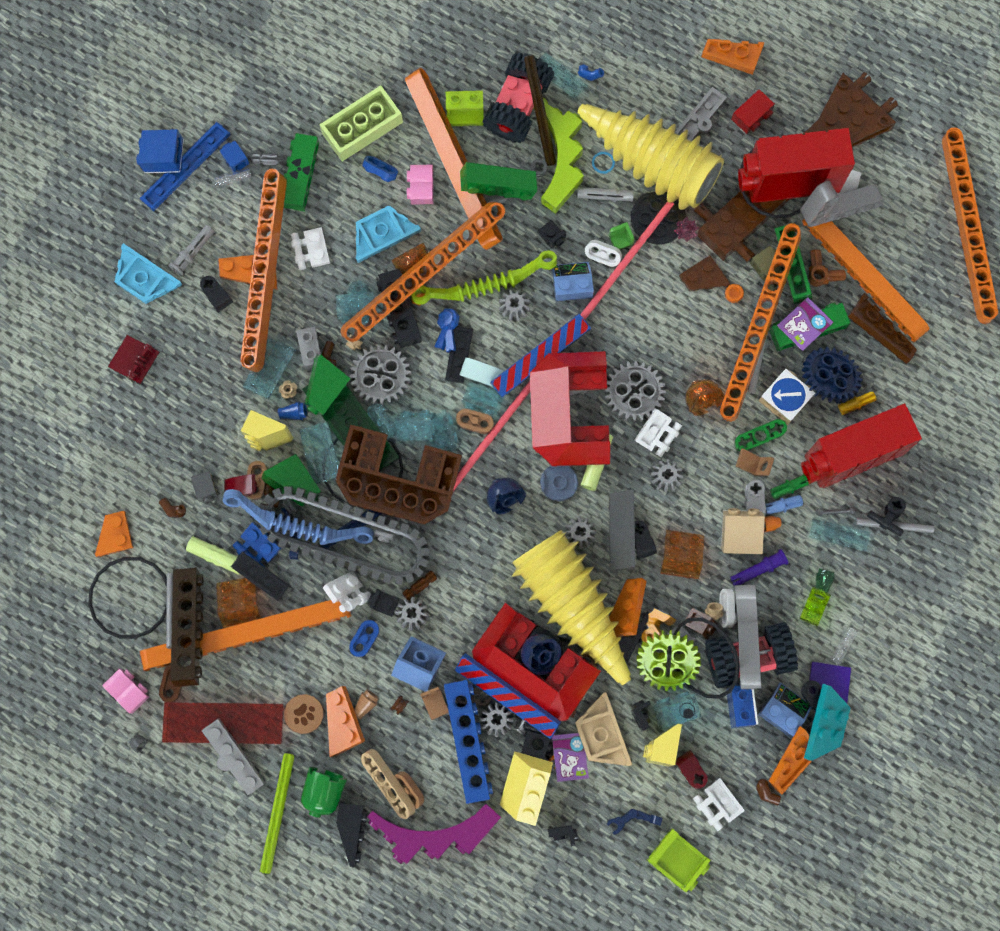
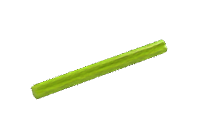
(277, 813)

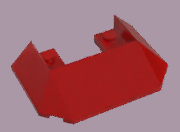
(551, 409)
(557, 693)

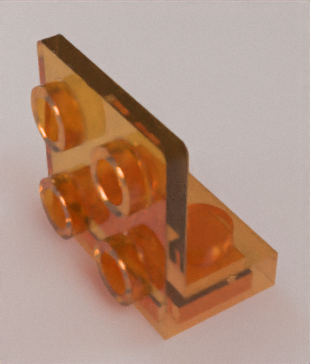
(683, 554)
(237, 602)

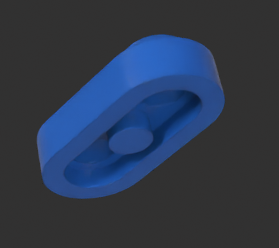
(380, 168)
(363, 638)

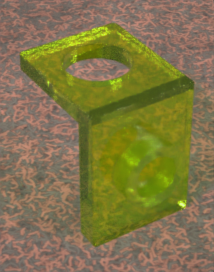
(814, 607)

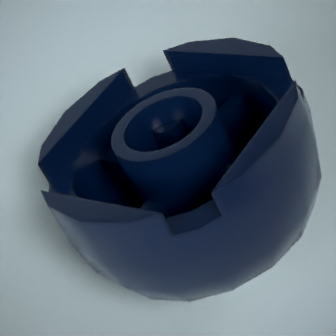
(505, 491)
(540, 653)

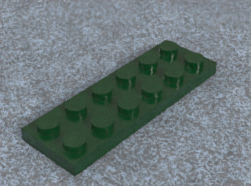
(347, 411)

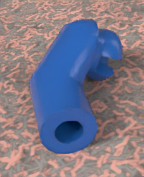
(590, 75)

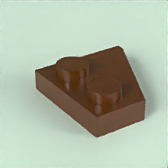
(704, 276)

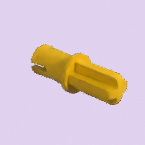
(856, 403)

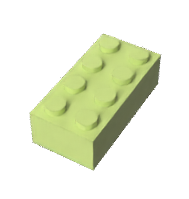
(361, 123)

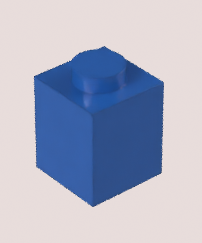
(234, 156)

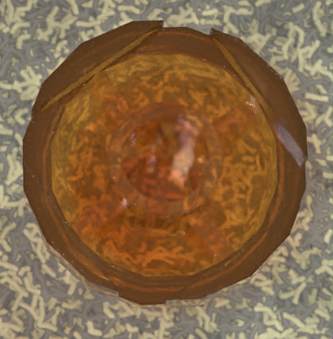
(410, 258)
(705, 394)

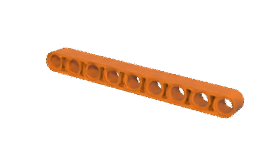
(870, 279)

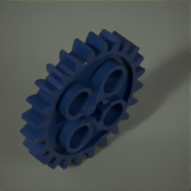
(832, 375)

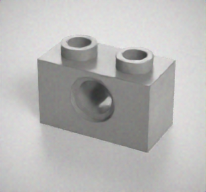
(309, 346)

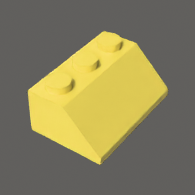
(265, 432)
(664, 747)
(525, 787)

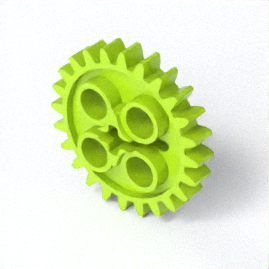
(687, 662)

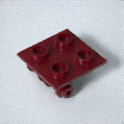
(133, 359)

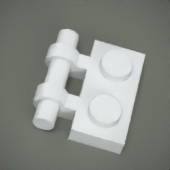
(316, 248)
(653, 430)
(343, 587)
(724, 802)

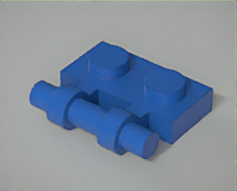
(259, 542)

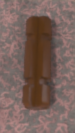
(419, 585)

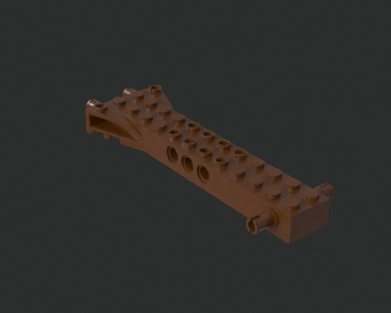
(846, 108)

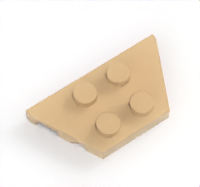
(602, 735)

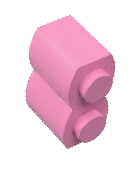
(420, 184)
(126, 691)

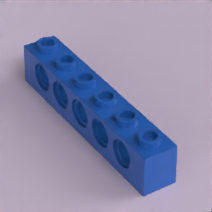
(471, 792)

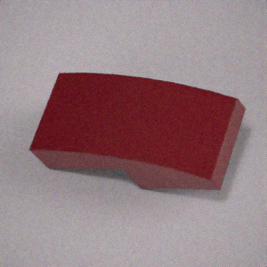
(245, 484)

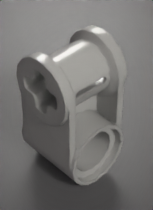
(755, 500)

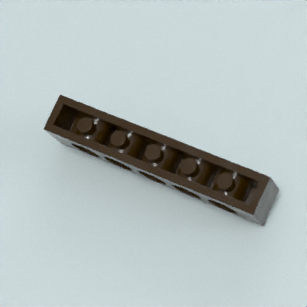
(183, 580)

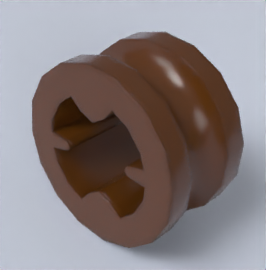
(399, 705)

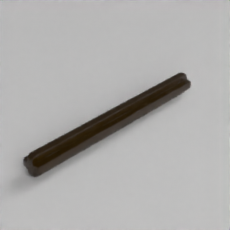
(540, 110)

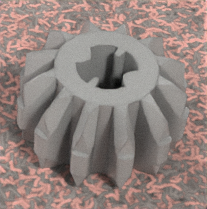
(506, 305)
(674, 478)
(581, 526)
(418, 610)
(503, 721)

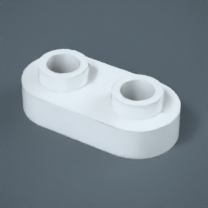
(603, 253)
(728, 600)

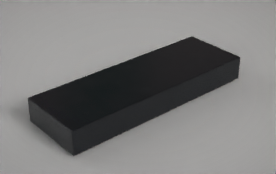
(456, 358)
(259, 576)

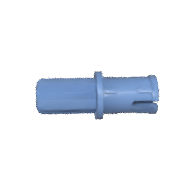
(783, 504)

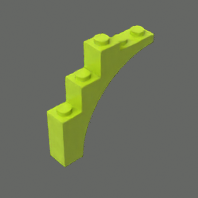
(566, 177)

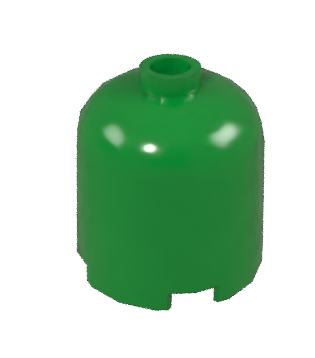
(322, 792)

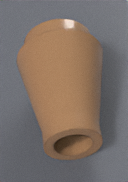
(366, 702)

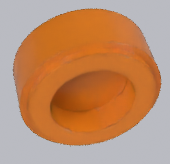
(734, 293)

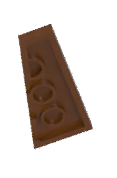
(882, 330)

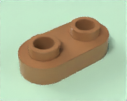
(475, 420)
(260, 484)
(410, 788)

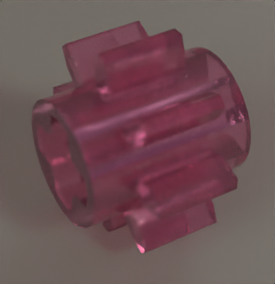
(683, 229)

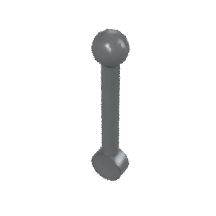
(819, 512)

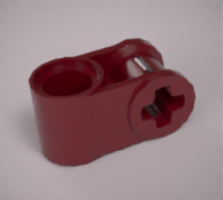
(689, 767)

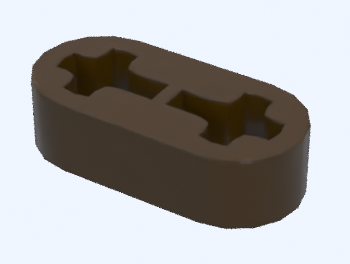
(477, 691)

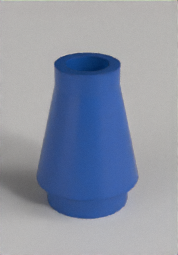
(294, 411)

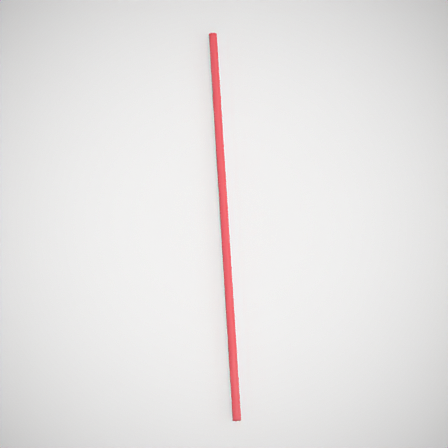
(585, 313)

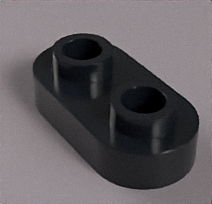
(811, 699)

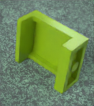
(465, 108)
(679, 861)

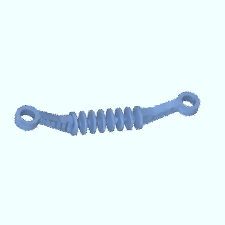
(266, 518)

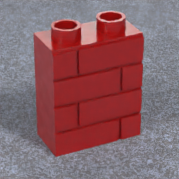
(796, 165)
(861, 447)

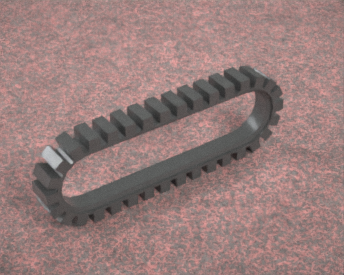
(345, 511)

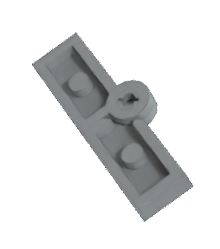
(699, 119)
(232, 757)

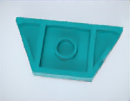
(828, 724)

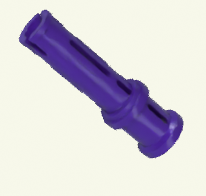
(767, 565)

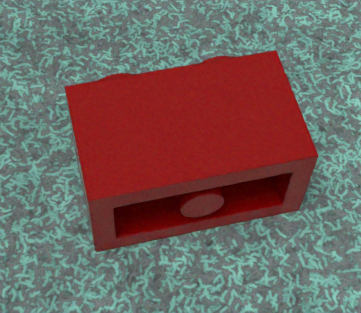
(753, 112)

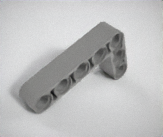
(827, 206)
(748, 637)

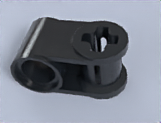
(216, 295)
(644, 543)

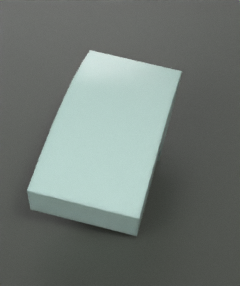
(479, 371)

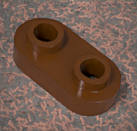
(166, 684)

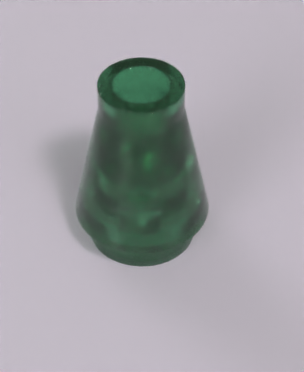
(824, 580)

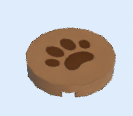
(303, 714)

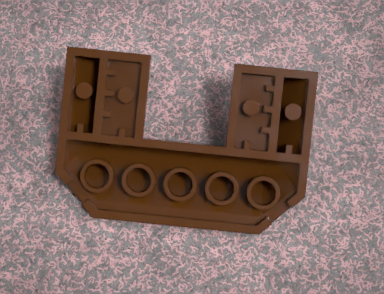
(392, 495)

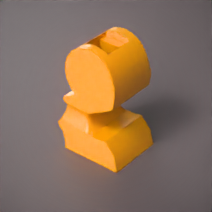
(655, 619)

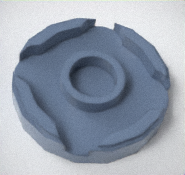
(564, 484)

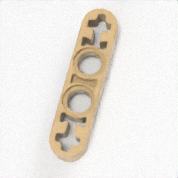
(404, 807)

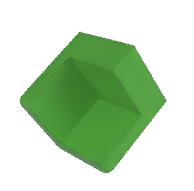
(621, 236)

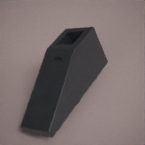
(349, 826)

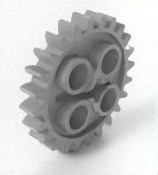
(384, 358)
(646, 403)

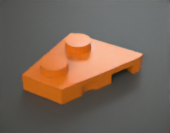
(114, 535)

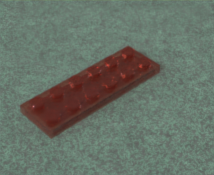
(245, 722)

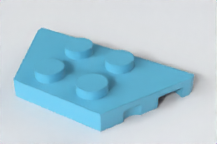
(381, 232)
(143, 277)

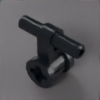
(890, 514)

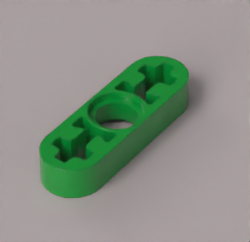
(745, 436)

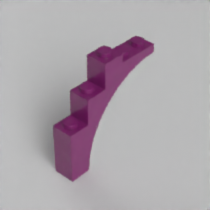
(436, 842)

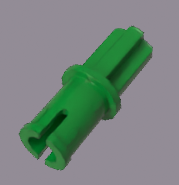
(789, 487)

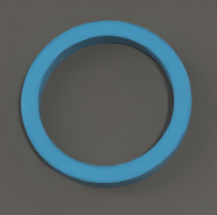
(603, 172)

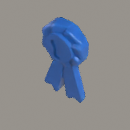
(447, 321)

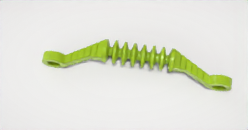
(513, 277)

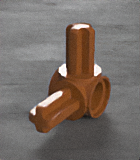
(818, 268)

